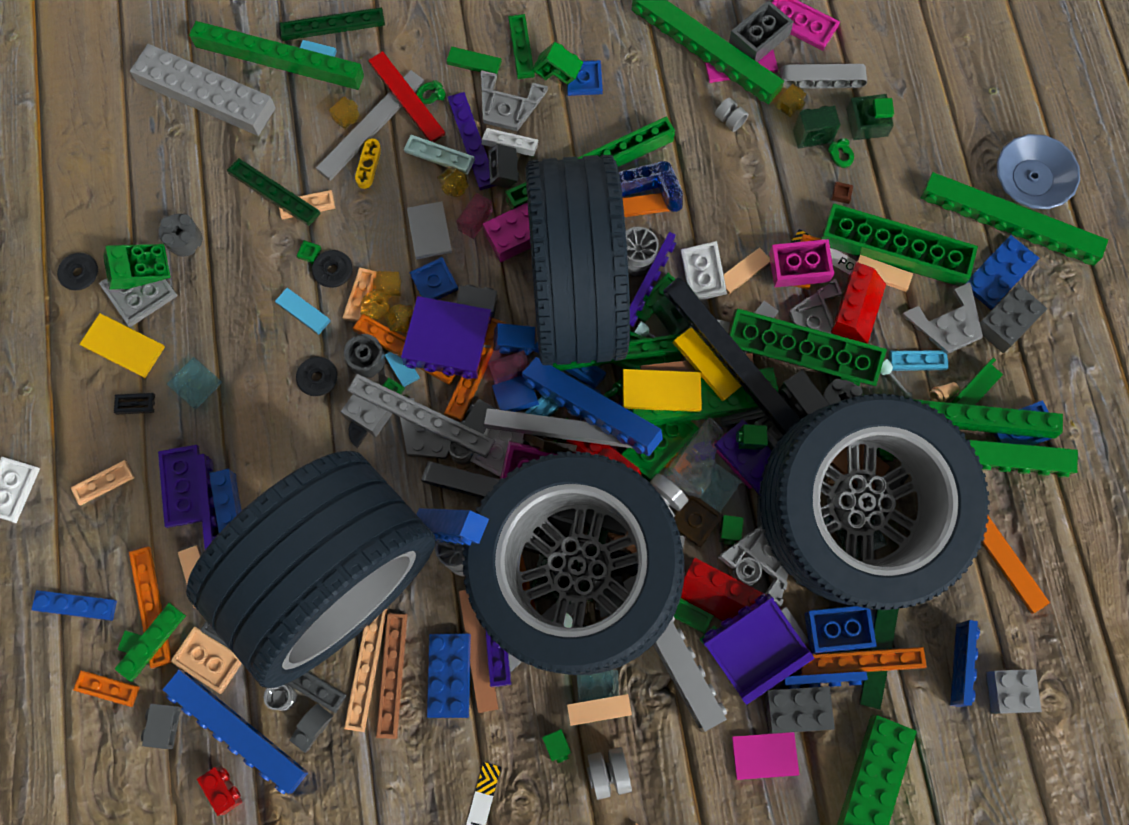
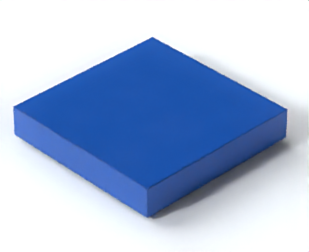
(587, 80)
(434, 280)
(514, 395)

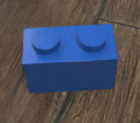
(514, 338)

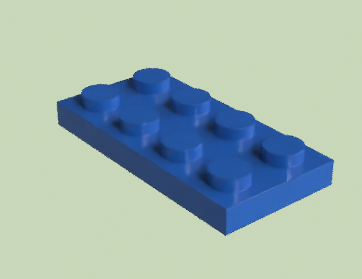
(1001, 271)
(964, 664)
(449, 676)

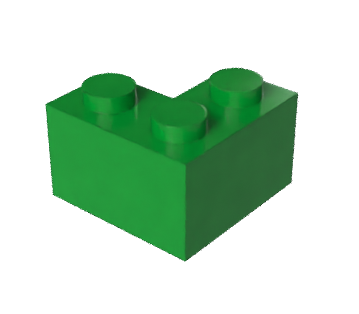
(558, 62)

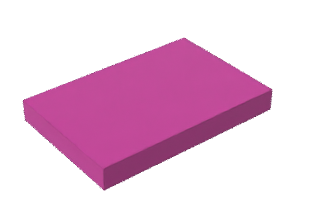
(765, 756)

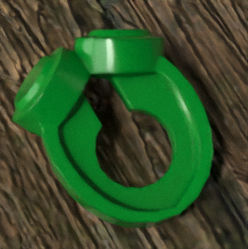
(439, 93)
(842, 144)

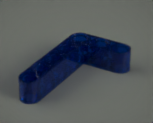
(653, 176)

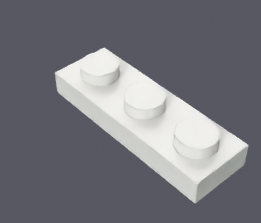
(522, 144)

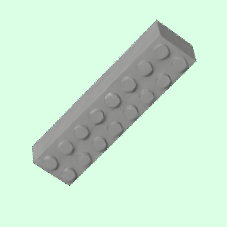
(203, 89)
(687, 675)

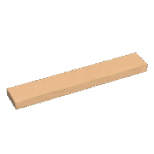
(365, 674)

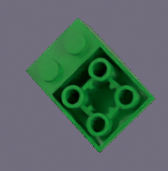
(135, 265)

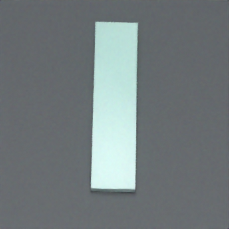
(439, 154)

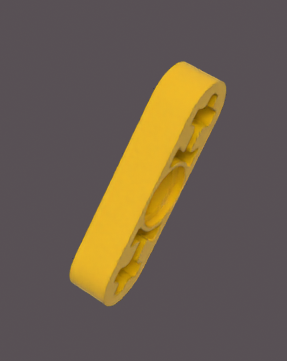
(370, 171)

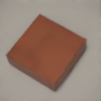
(842, 192)

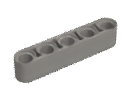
(824, 75)

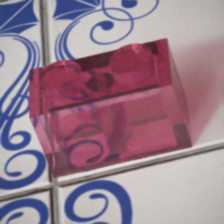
(474, 215)
(508, 367)

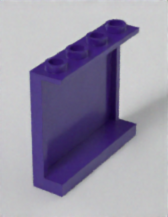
(446, 337)
(757, 648)

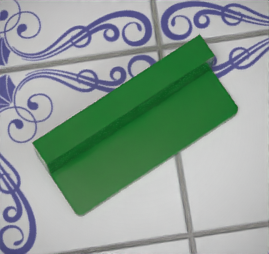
(979, 385)

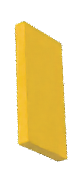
(122, 345)
(707, 363)
(661, 390)

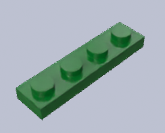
(150, 642)

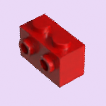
(220, 790)

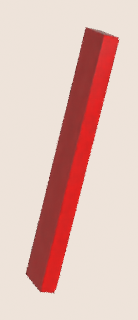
(406, 97)

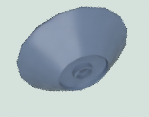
(1048, 162)

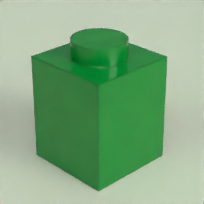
(752, 437)
(731, 530)
(557, 746)

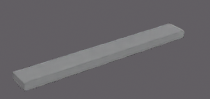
(365, 130)
(421, 416)
(548, 427)

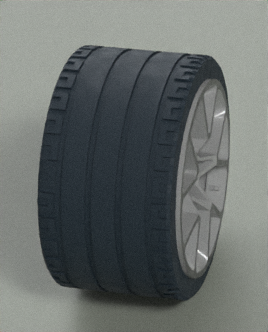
(308, 566)

